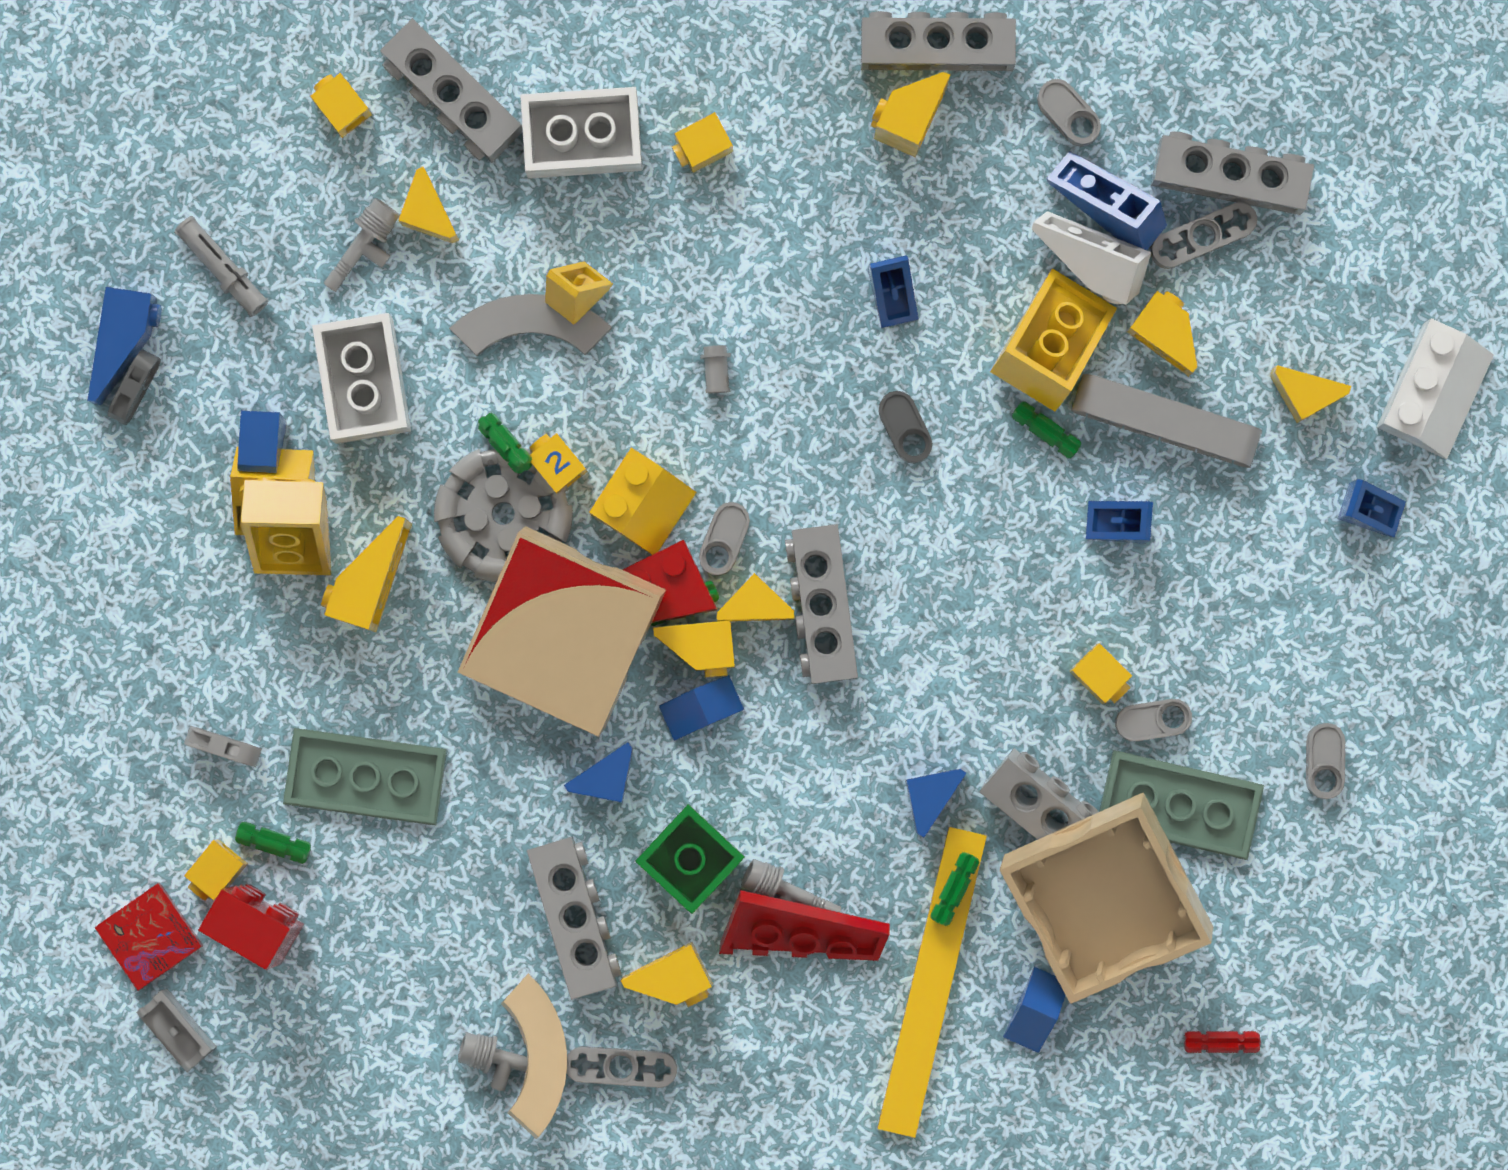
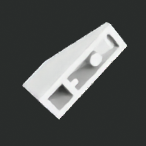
(1097, 259)

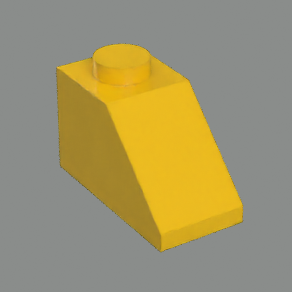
(1167, 331)
(701, 645)

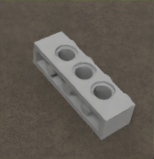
(415, 44)
(957, 56)
(1172, 174)
(823, 543)
(1032, 813)
(579, 977)

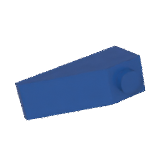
(1109, 201)
(122, 333)

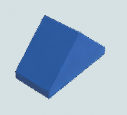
(893, 291)
(260, 441)
(1371, 508)
(1119, 521)
(701, 707)
(605, 778)
(930, 795)
(1036, 1011)

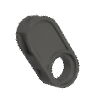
(134, 387)
(903, 419)

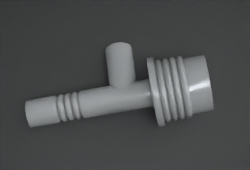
(376, 223)
(767, 881)
(481, 1051)

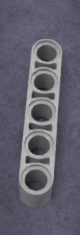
(1167, 419)

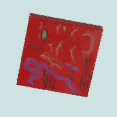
(148, 936)

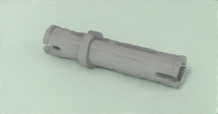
(232, 278)

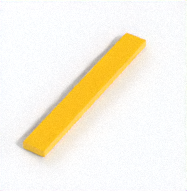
(928, 995)

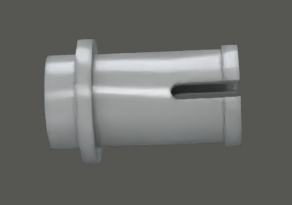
(716, 369)

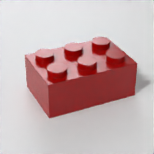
(251, 925)

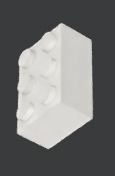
(581, 132)
(361, 378)

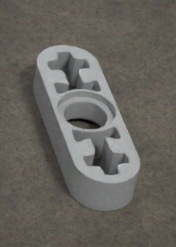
(1225, 214)
(649, 1077)

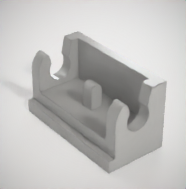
(176, 1029)

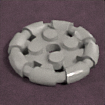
(480, 506)

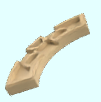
(545, 1055)

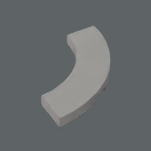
(525, 315)

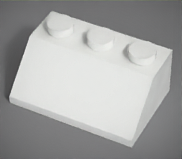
(1436, 388)

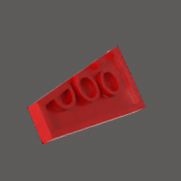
(680, 577)
(800, 929)

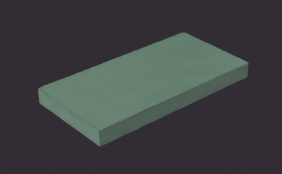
(365, 776)
(1190, 803)

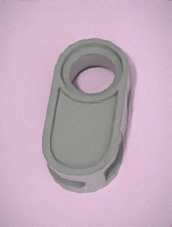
(1062, 106)
(725, 531)
(1145, 720)
(222, 746)
(1325, 752)

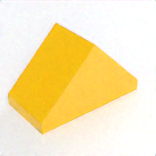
(425, 211)
(575, 289)
(1305, 392)
(755, 603)

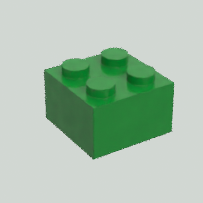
(690, 859)

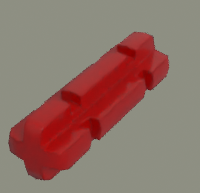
(1222, 1042)

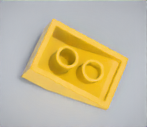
(1054, 340)
(286, 526)
(365, 584)

